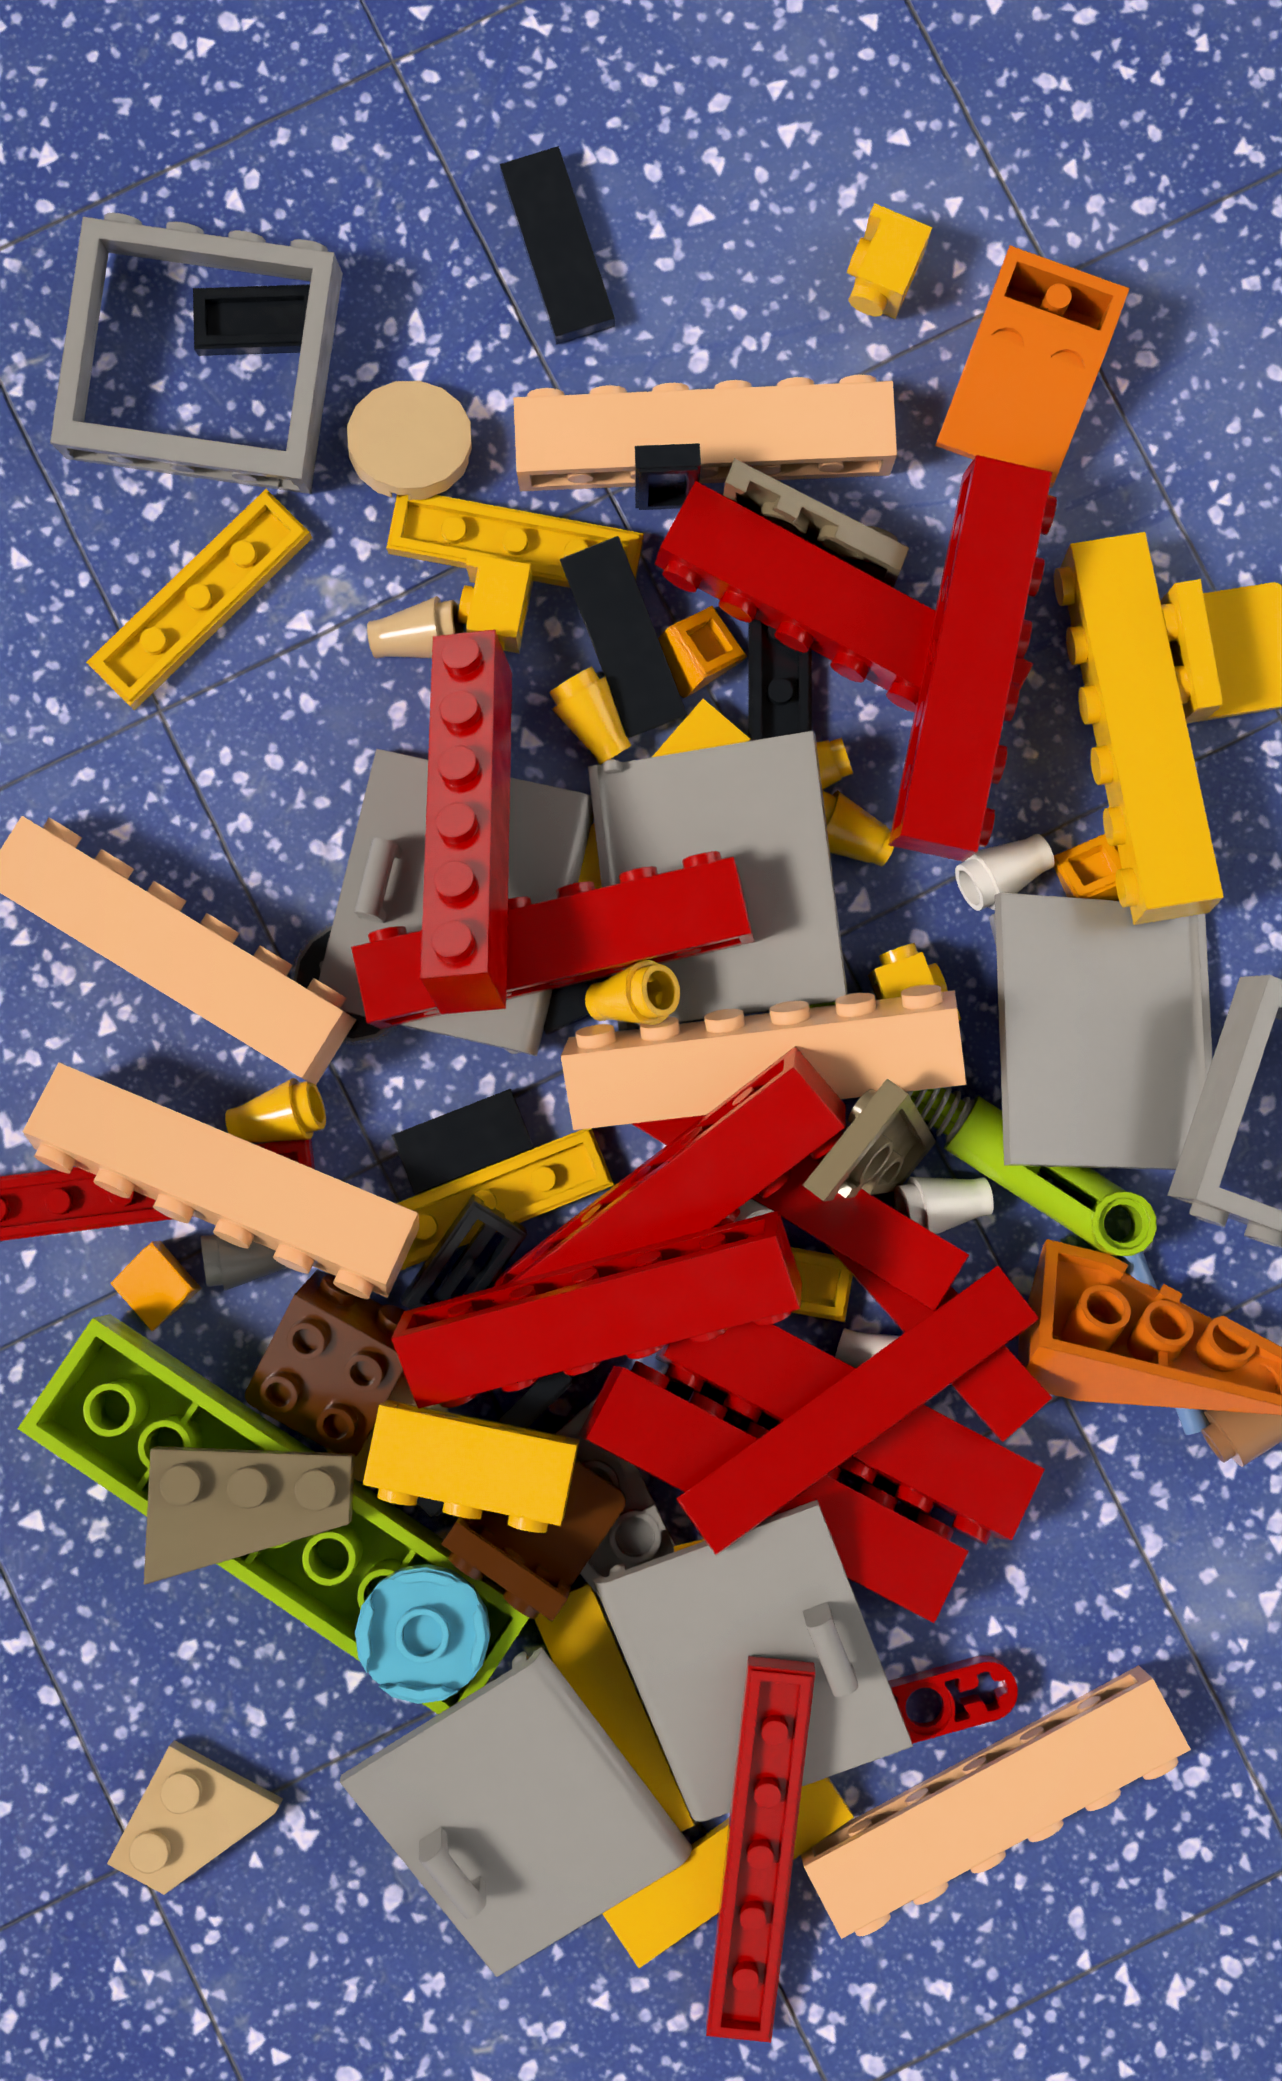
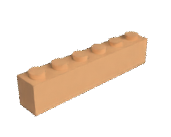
(777, 429)
(172, 951)
(697, 1065)
(222, 1181)
(994, 1801)

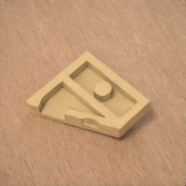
(188, 1819)

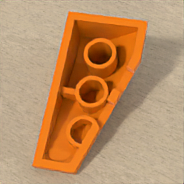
(1138, 1345)

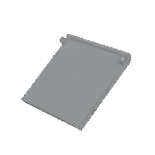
(768, 813)
(387, 884)
(1099, 1032)
(769, 1595)
(518, 1813)

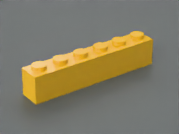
(1138, 730)

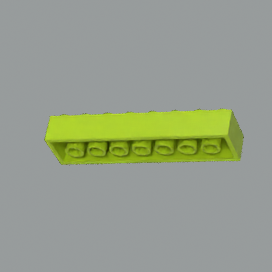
(128, 1395)

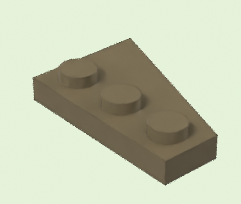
(877, 1148)

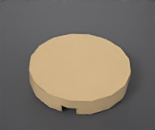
(409, 439)

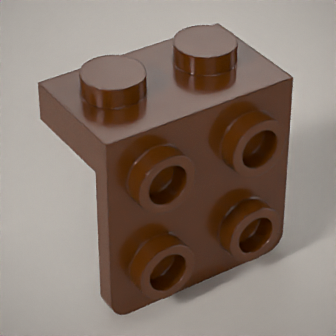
(329, 1365)
(533, 1565)

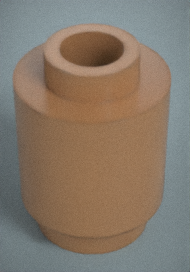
(1241, 1434)

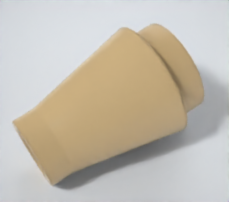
(412, 629)

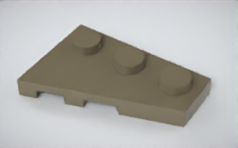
(860, 545)
(238, 1502)

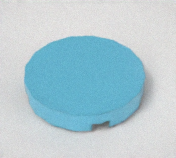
(422, 1633)

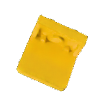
(1225, 648)

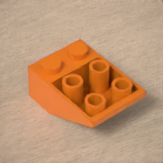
(1032, 363)

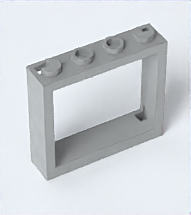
(179, 454)
(1220, 1112)

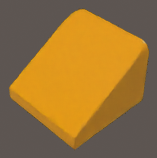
(699, 650)
(1089, 870)
(155, 1284)

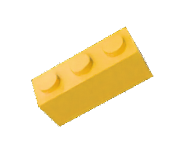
(470, 1465)

